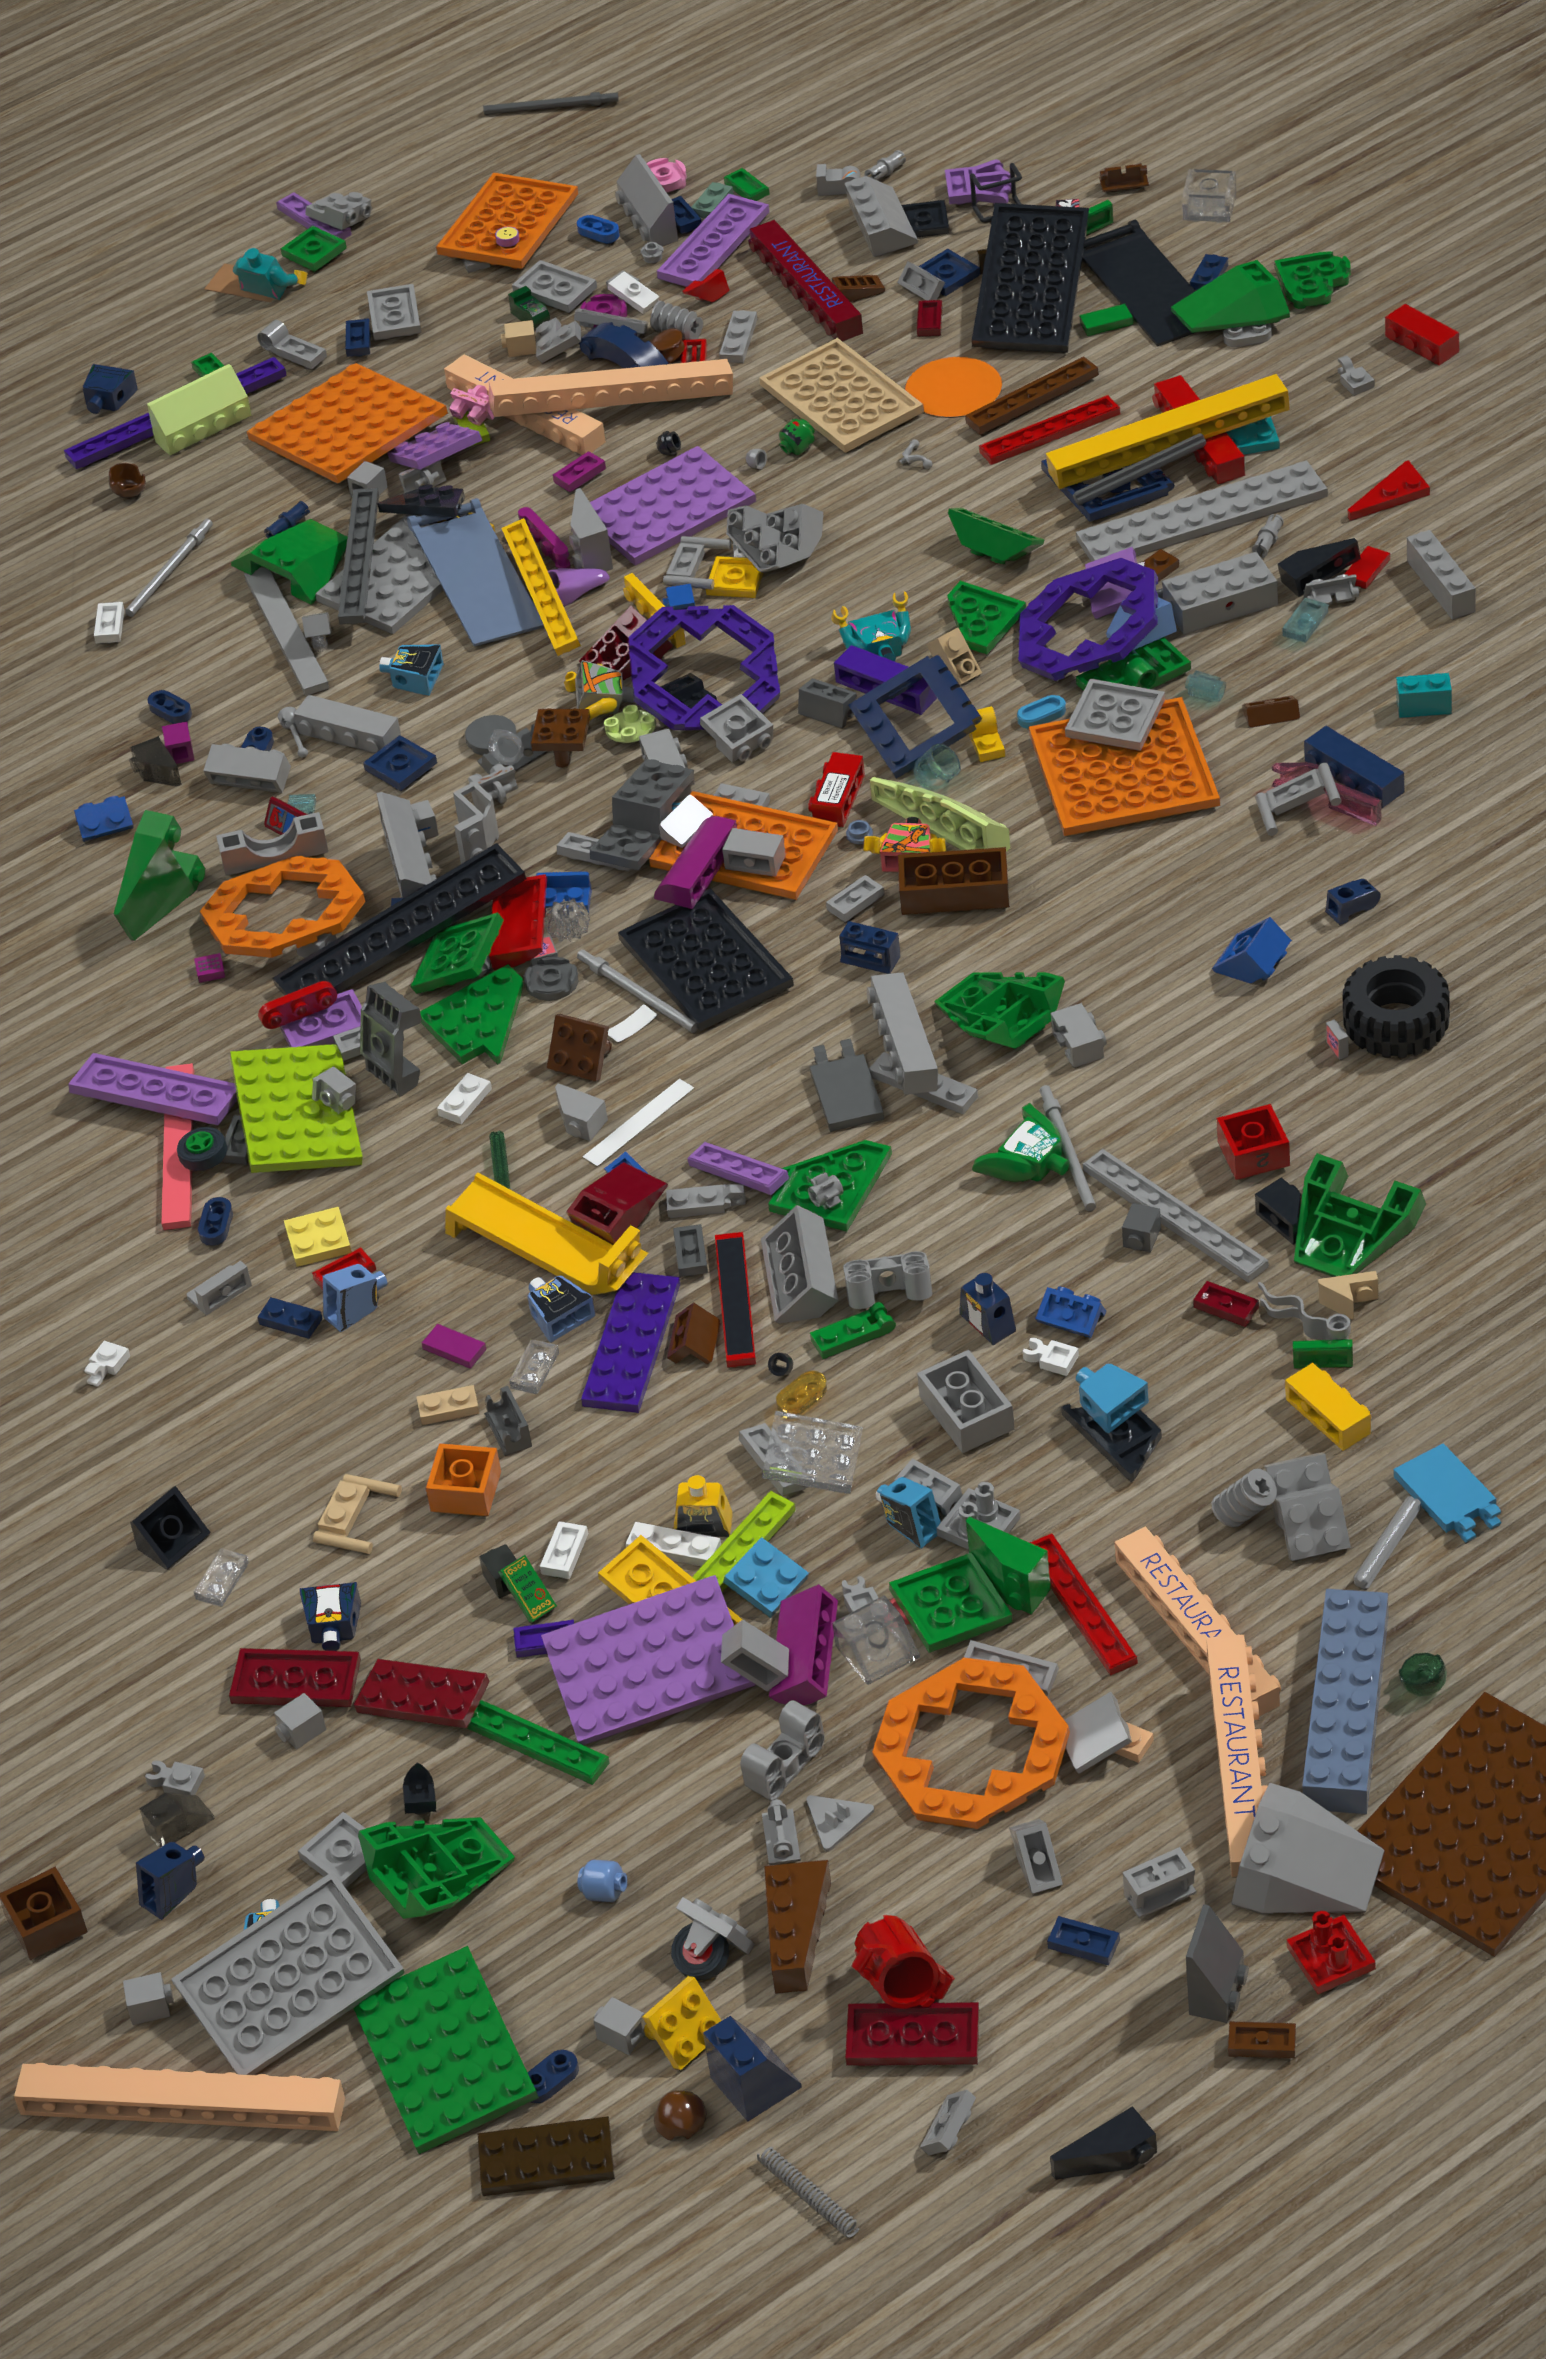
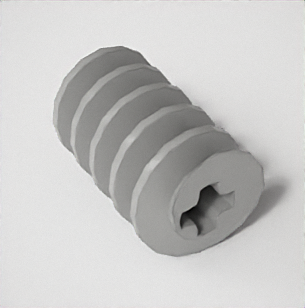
(666, 317)
(1244, 1498)

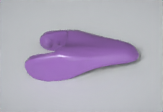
(576, 582)

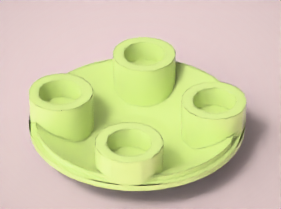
(629, 724)

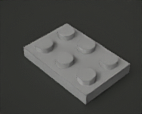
(556, 285)
(393, 312)

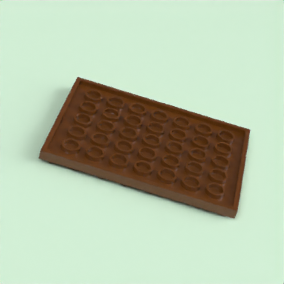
(1470, 1827)

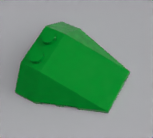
(301, 554)
(1003, 1007)
(431, 1865)

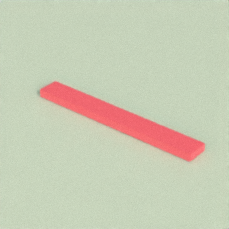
(176, 1178)

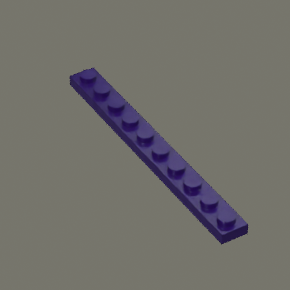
(141, 428)

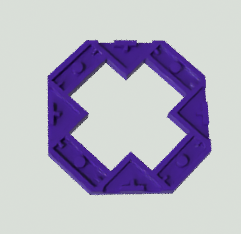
(1140, 604)
(699, 622)

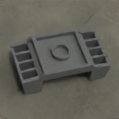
(382, 1037)

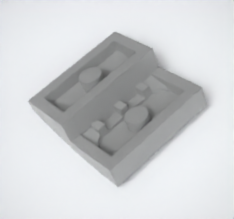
(1096, 1732)

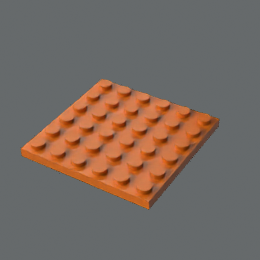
(346, 422)
(1116, 786)

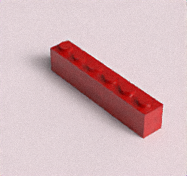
(1220, 454)

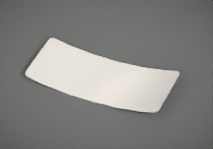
(632, 1024)

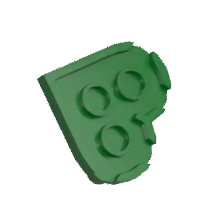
(1311, 277)

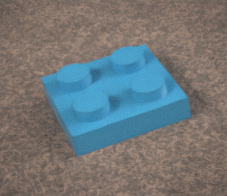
(765, 1577)

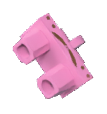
(474, 401)

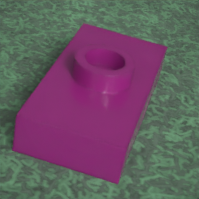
(579, 471)

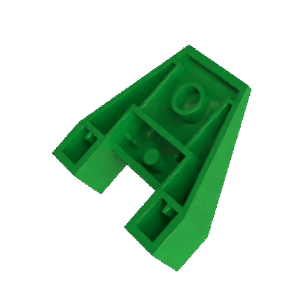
(155, 875)
(1345, 1234)

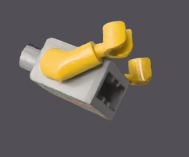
(598, 689)

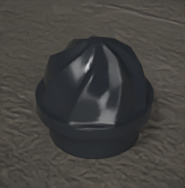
(668, 443)

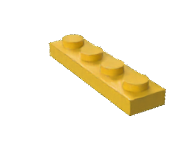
(648, 604)

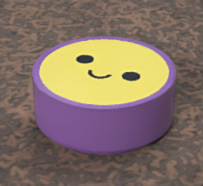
(507, 236)

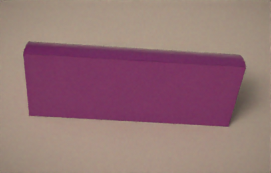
(696, 863)
(808, 1633)

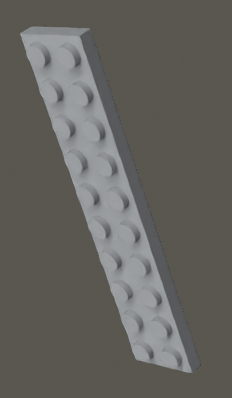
(1205, 512)

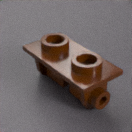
(1113, 179)

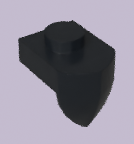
(419, 1791)

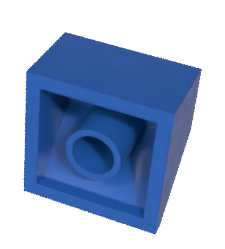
(1253, 952)

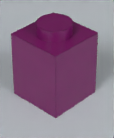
(178, 742)

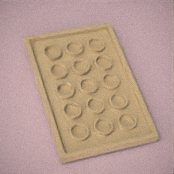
(841, 395)

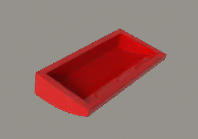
(523, 923)

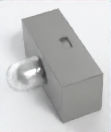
(317, 627)

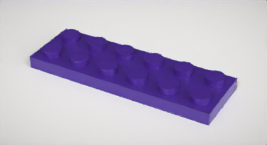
(631, 1342)

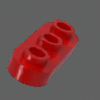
(297, 1005)

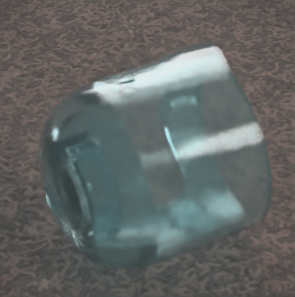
(935, 762)

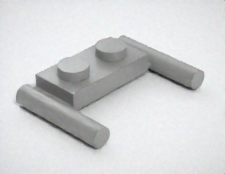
(687, 561)
(1296, 793)

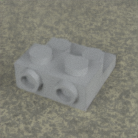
(339, 210)
(738, 728)

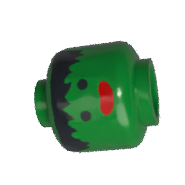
(796, 436)

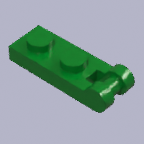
(853, 1331)

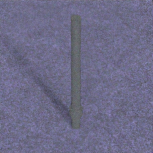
(594, 99)

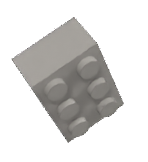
(965, 1401)

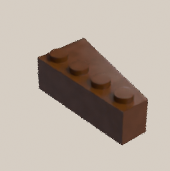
(795, 1912)

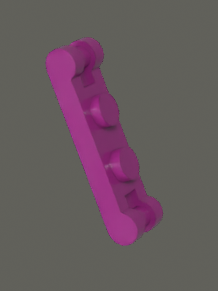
(545, 538)

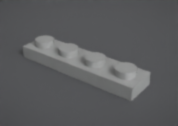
(949, 1092)

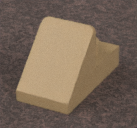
(1343, 1291)

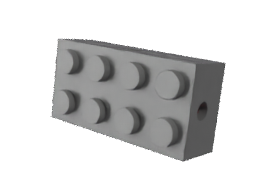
(1220, 592)

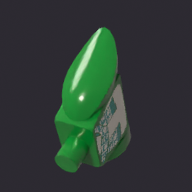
(1028, 1151)

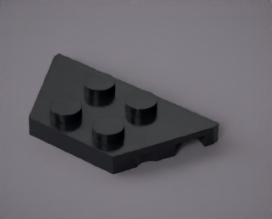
(426, 501)
(1125, 1446)

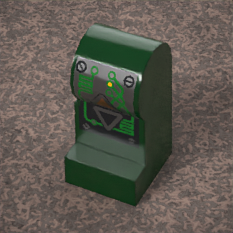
(527, 307)

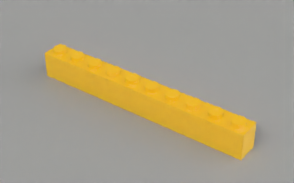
(1154, 434)

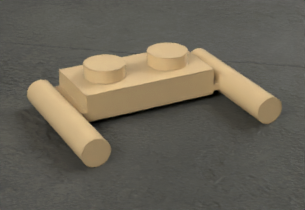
(344, 1510)

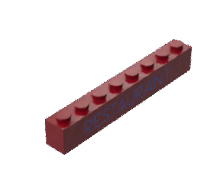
(805, 281)

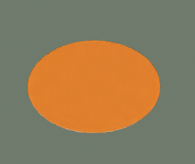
(954, 386)

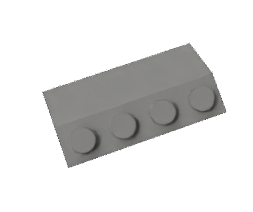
(646, 203)
(879, 215)
(405, 843)
(799, 1267)

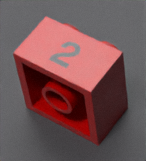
(1253, 1141)

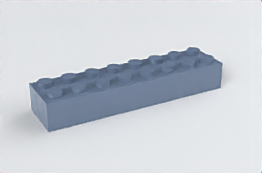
(1346, 1700)

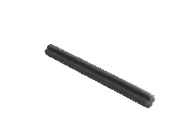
(1139, 469)

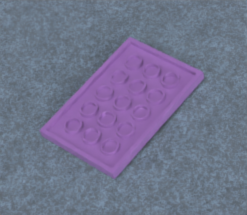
(669, 504)
(644, 1660)

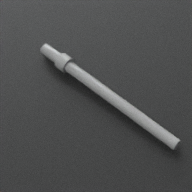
(194, 538)
(601, 967)
(1053, 1111)

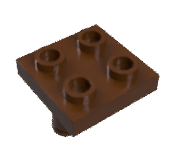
(560, 732)
(578, 1047)

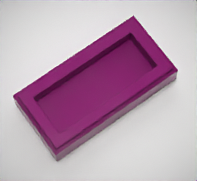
(454, 1346)

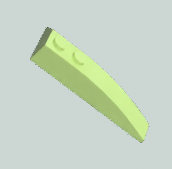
(946, 817)

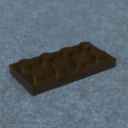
(545, 2156)

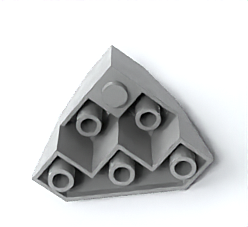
(775, 537)

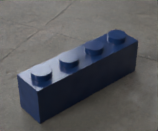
(1354, 765)

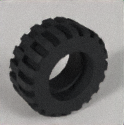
(1396, 1030)

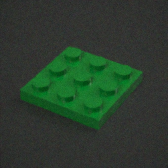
(457, 953)
(950, 1602)

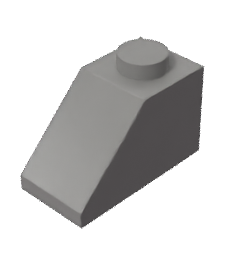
(580, 1112)
(1036, 1855)

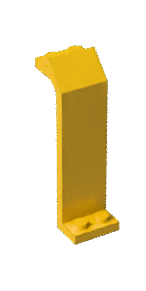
(544, 1236)

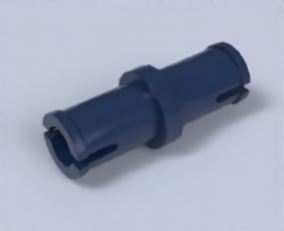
(287, 519)

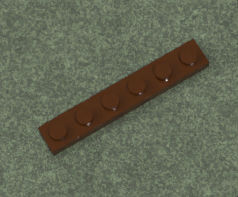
(1031, 395)

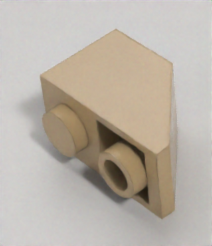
(956, 655)

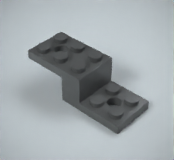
(638, 812)

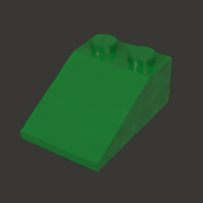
(1011, 1564)

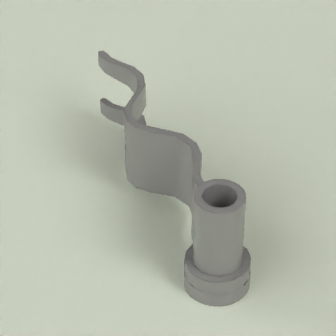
(1334, 1328)

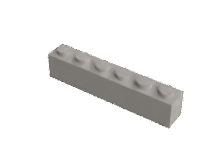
(902, 1033)

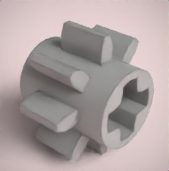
(825, 1190)

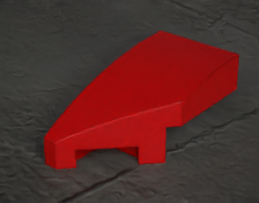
(710, 288)

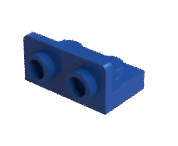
(567, 886)
(1070, 1312)

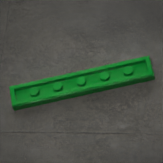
(538, 1742)

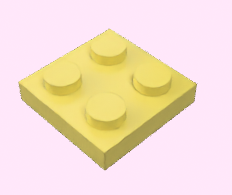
(317, 1236)

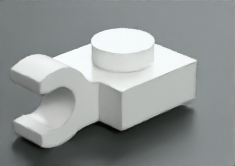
(106, 1359)

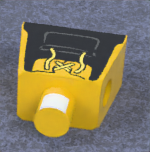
(702, 1508)

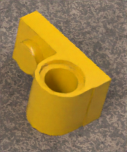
(986, 736)

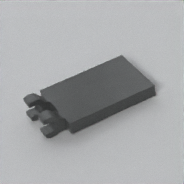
(845, 1088)

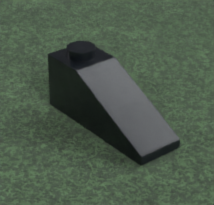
(1317, 563)
(1108, 2148)

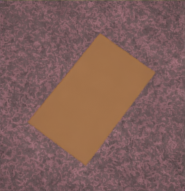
(227, 282)

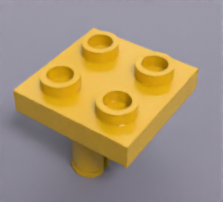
(679, 2022)

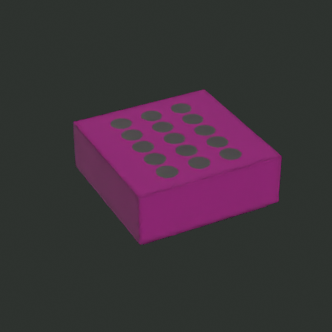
(209, 967)

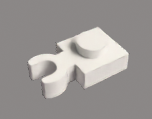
(1054, 1357)

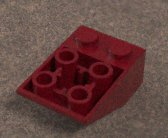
(613, 647)
(616, 1202)

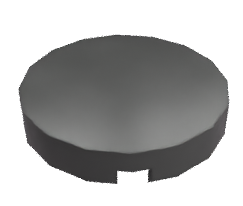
(481, 729)
(551, 978)

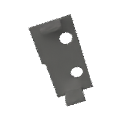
(510, 749)

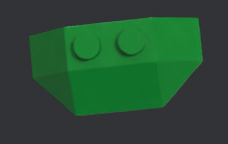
(991, 537)

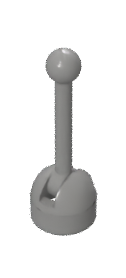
(287, 720)

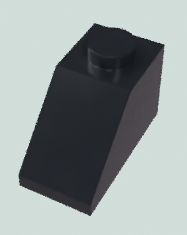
(1280, 1208)

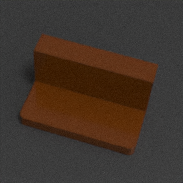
(694, 1334)

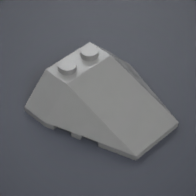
(1304, 1859)

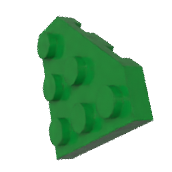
(983, 615)

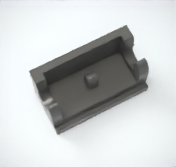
(825, 702)
(507, 1423)

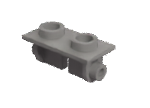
(1341, 586)
(780, 1834)

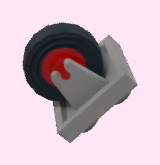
(703, 1945)

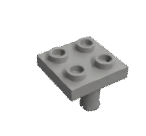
(980, 1506)

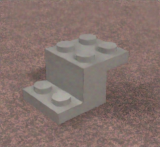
(1308, 1507)

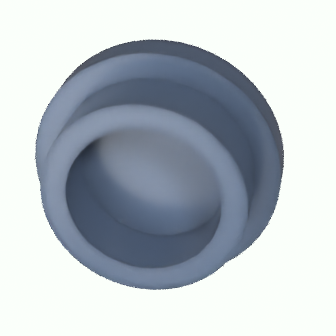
(857, 831)

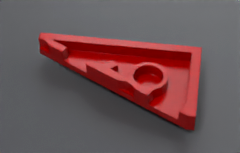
(1396, 489)

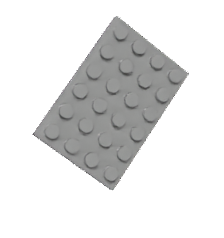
(398, 582)
(287, 1976)

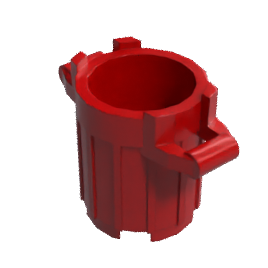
(899, 1964)

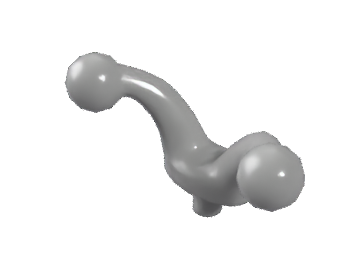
(911, 458)

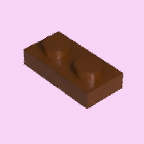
(1162, 563)
(1262, 2039)

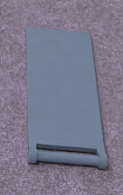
(476, 574)

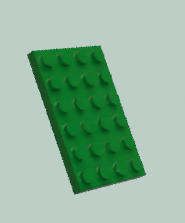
(444, 2050)

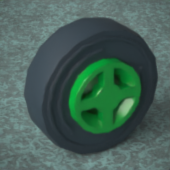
(202, 1149)

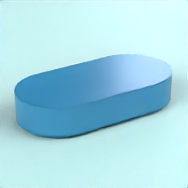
(1041, 711)

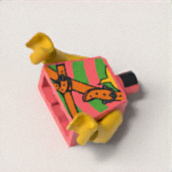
(903, 839)

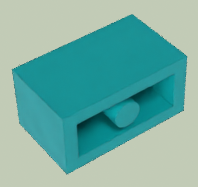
(1424, 695)

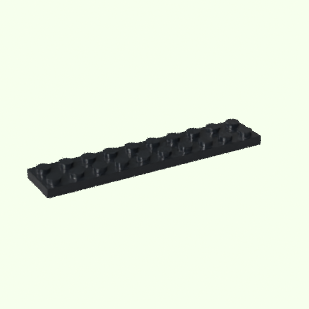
(406, 923)

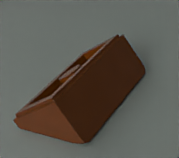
(1271, 711)

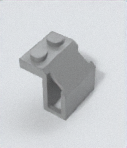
(477, 823)

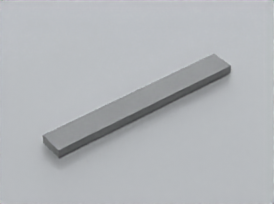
(286, 631)
(1176, 1215)

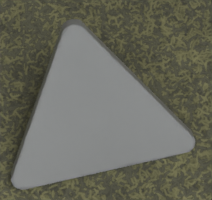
(836, 1818)

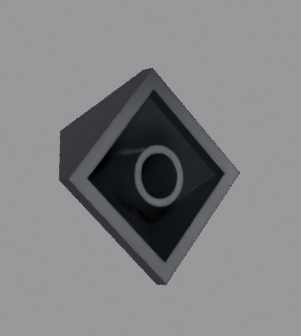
(168, 1529)

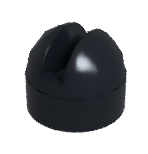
(779, 1370)

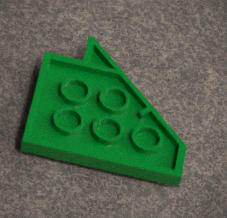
(477, 1016)
(855, 1167)

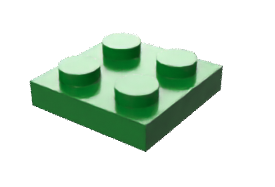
(313, 248)

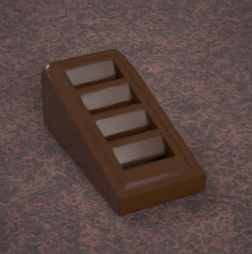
(858, 286)

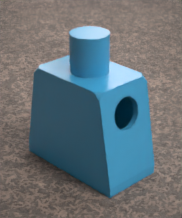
(1111, 1395)

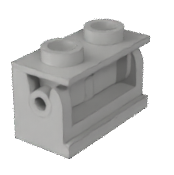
(1159, 1882)

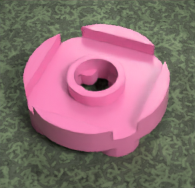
(673, 173)

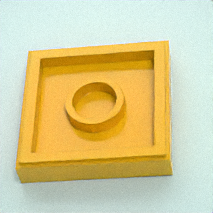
(734, 578)

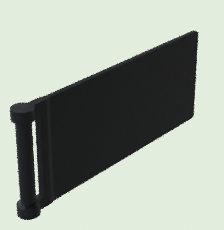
(1140, 279)

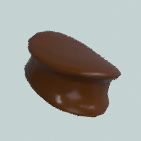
(669, 344)

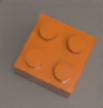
(463, 1479)

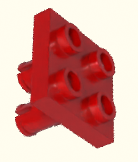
(1330, 1952)

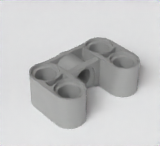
(909, 1274)
(799, 1741)

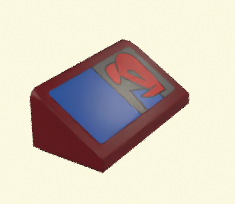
(280, 815)

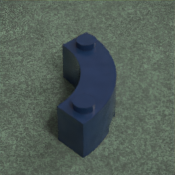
(620, 346)

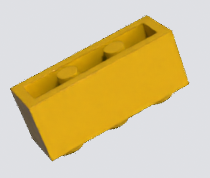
(1328, 1406)

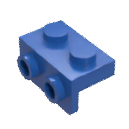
(103, 818)

